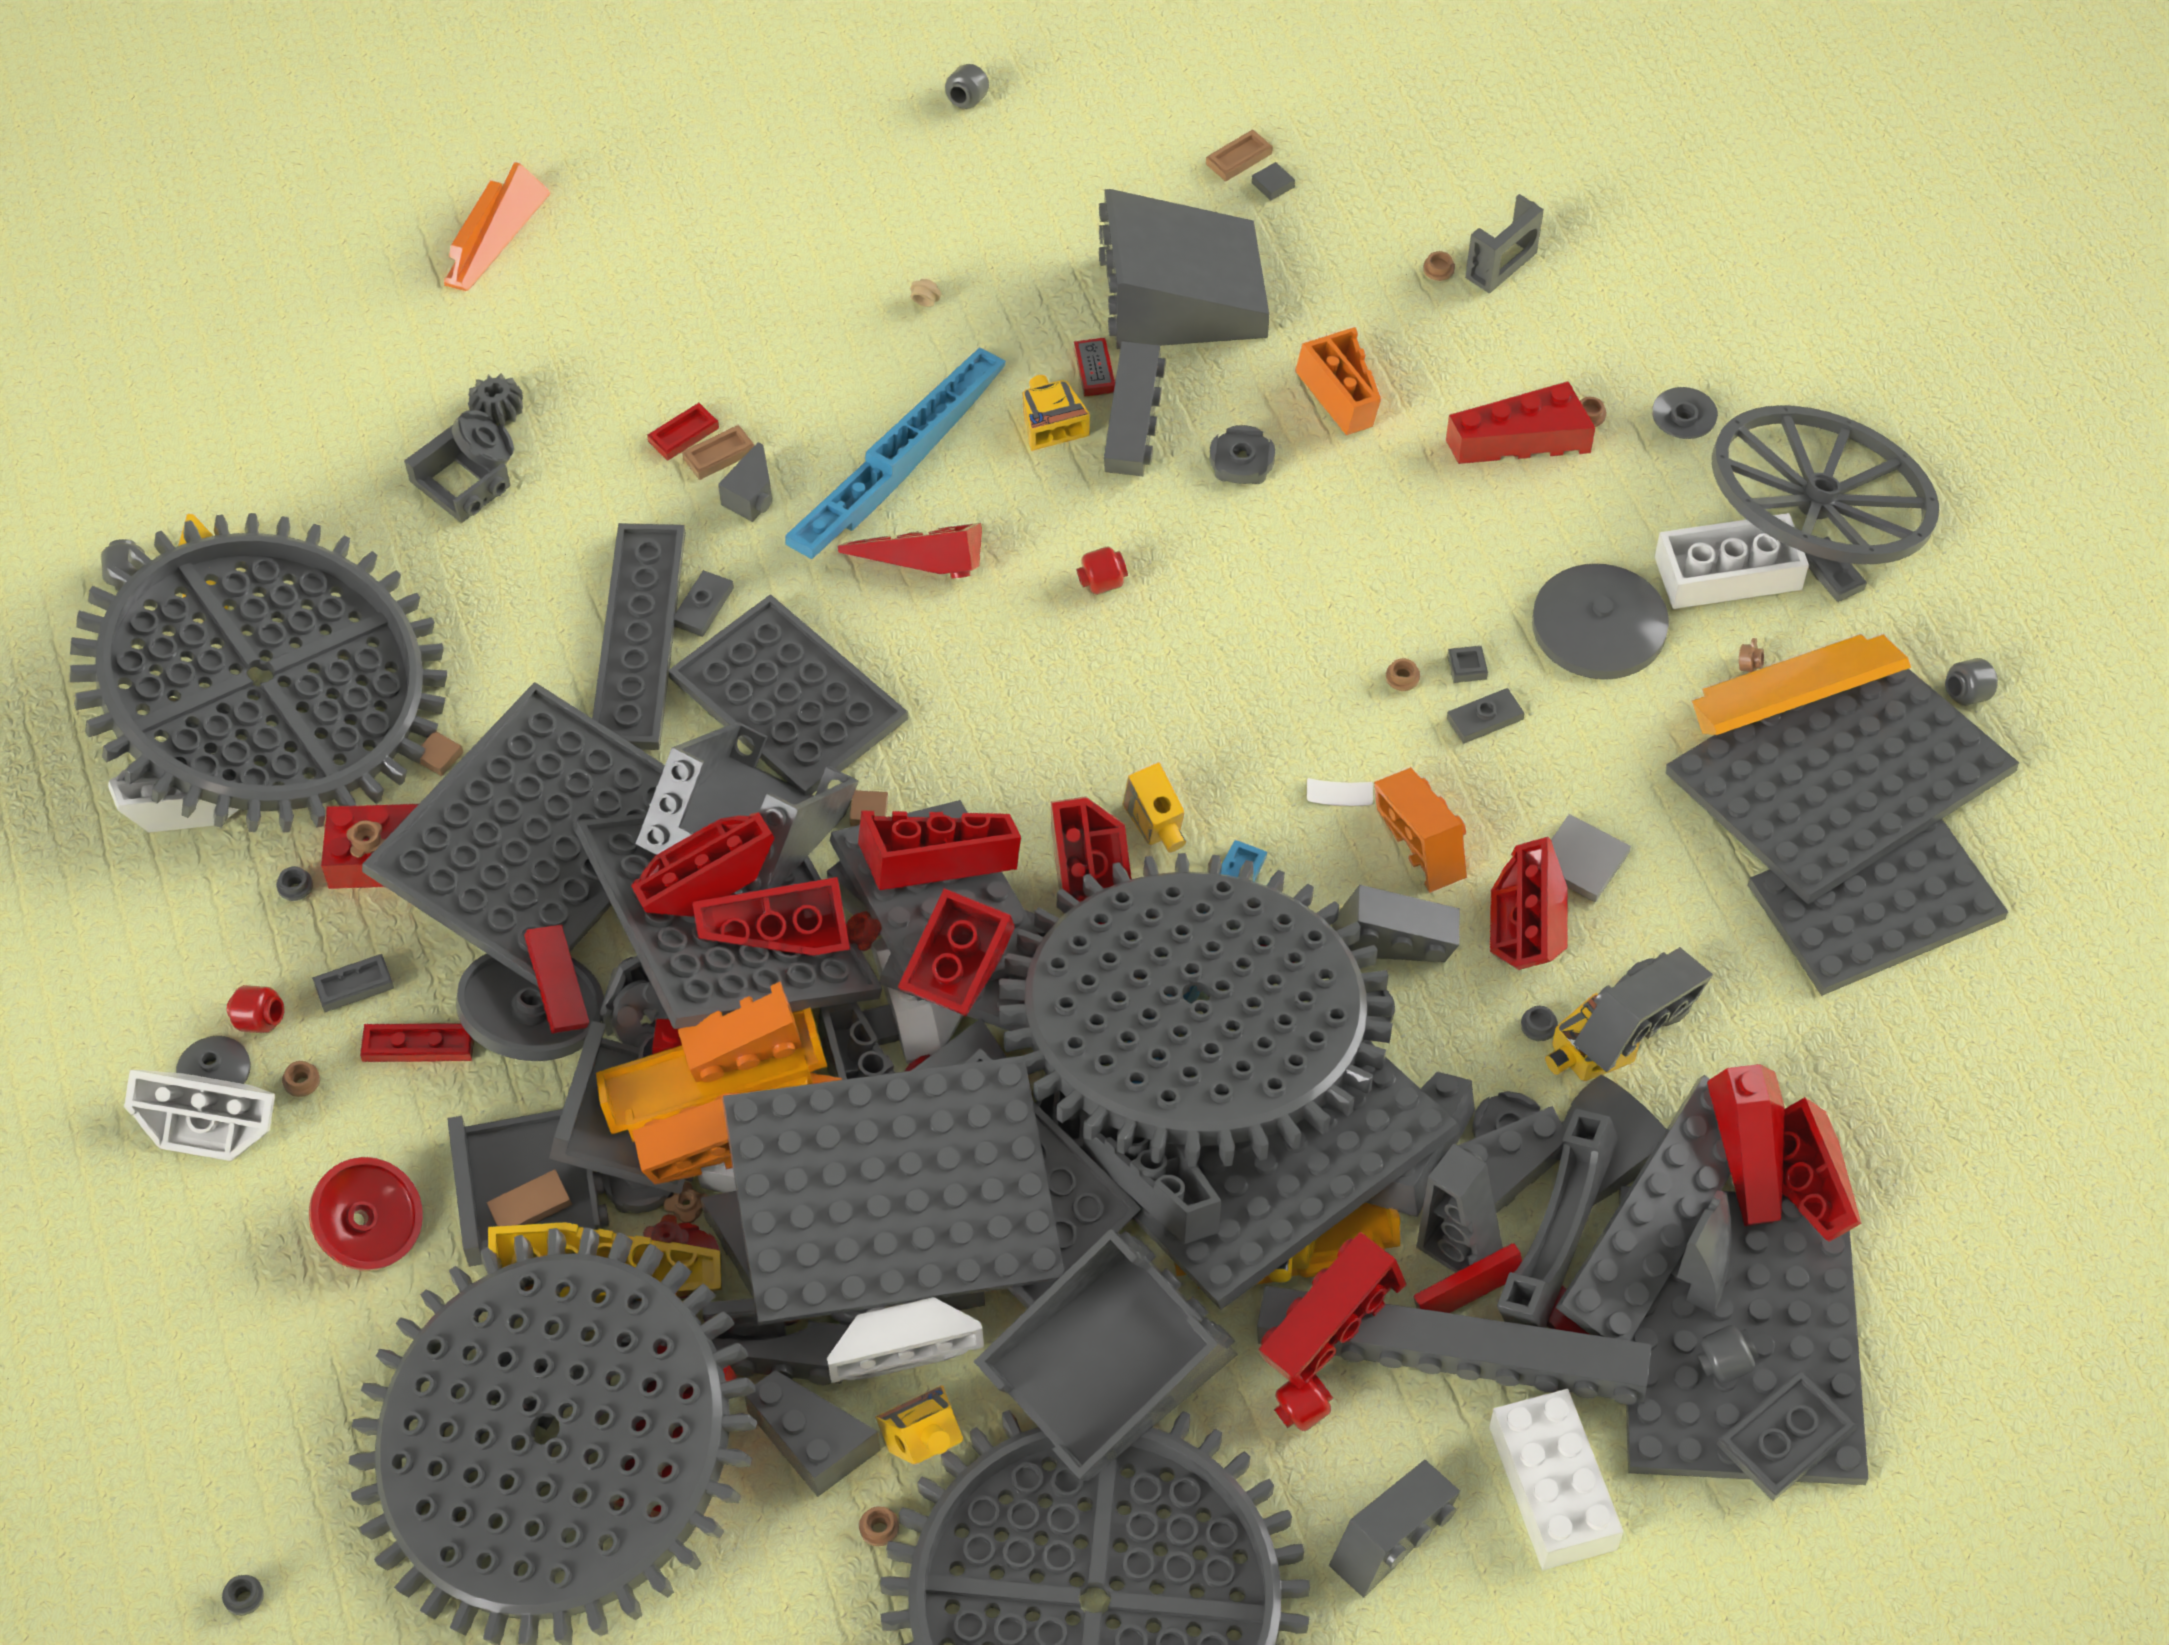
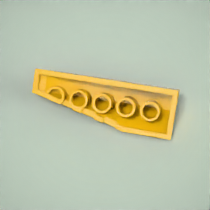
(702, 1261)

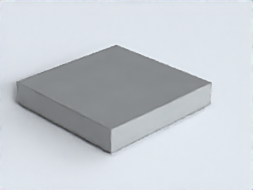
(1587, 856)

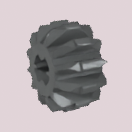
(497, 398)

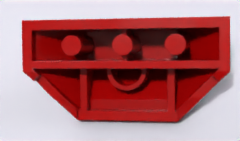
(1086, 843)
(705, 865)
(1529, 907)

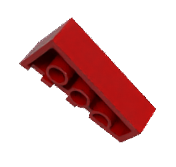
(1522, 426)

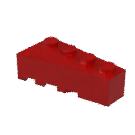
(936, 847)
(1331, 1309)

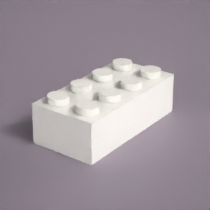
(1727, 563)
(1555, 1479)

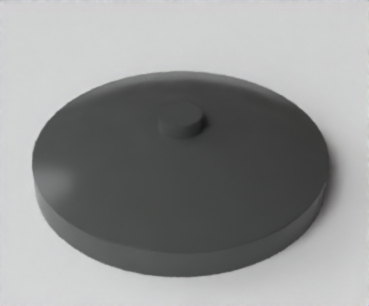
(1600, 621)
(509, 1014)

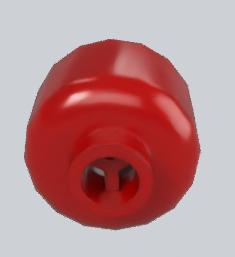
(1102, 570)
(255, 1009)
(1303, 1406)

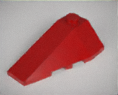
(941, 552)
(1752, 1134)
(1816, 1171)

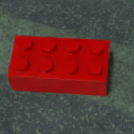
(338, 864)

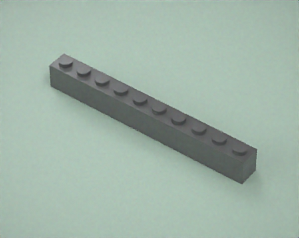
(1486, 1350)

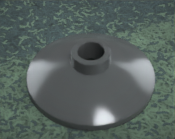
(1684, 413)
(231, 1059)

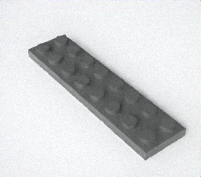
(639, 632)
(1651, 1224)

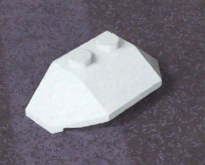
(136, 804)
(920, 1024)
(198, 1112)
(902, 1339)

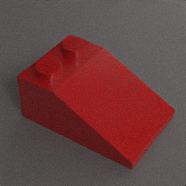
(957, 952)

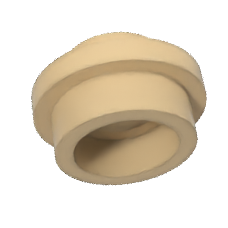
(925, 292)

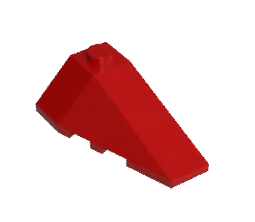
(786, 918)

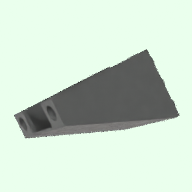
(1180, 273)
(717, 781)
(1106, 1353)

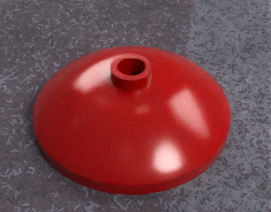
(385, 1201)

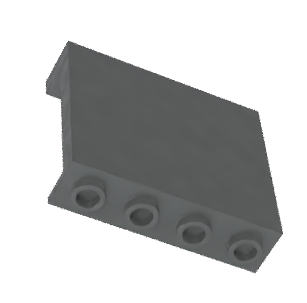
(583, 1131)
(505, 1155)

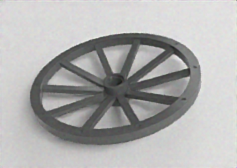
(1820, 493)

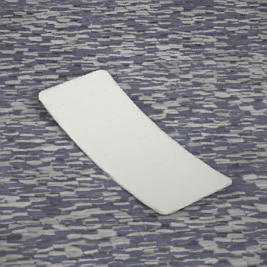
(1340, 793)

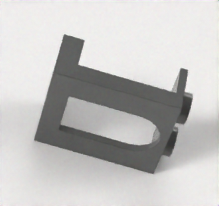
(1486, 251)
(440, 454)

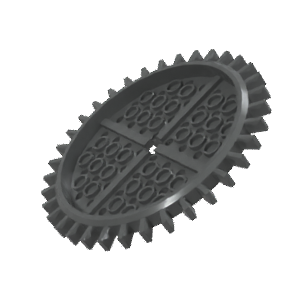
(268, 562)
(1197, 1113)
(1017, 1471)
(639, 1541)

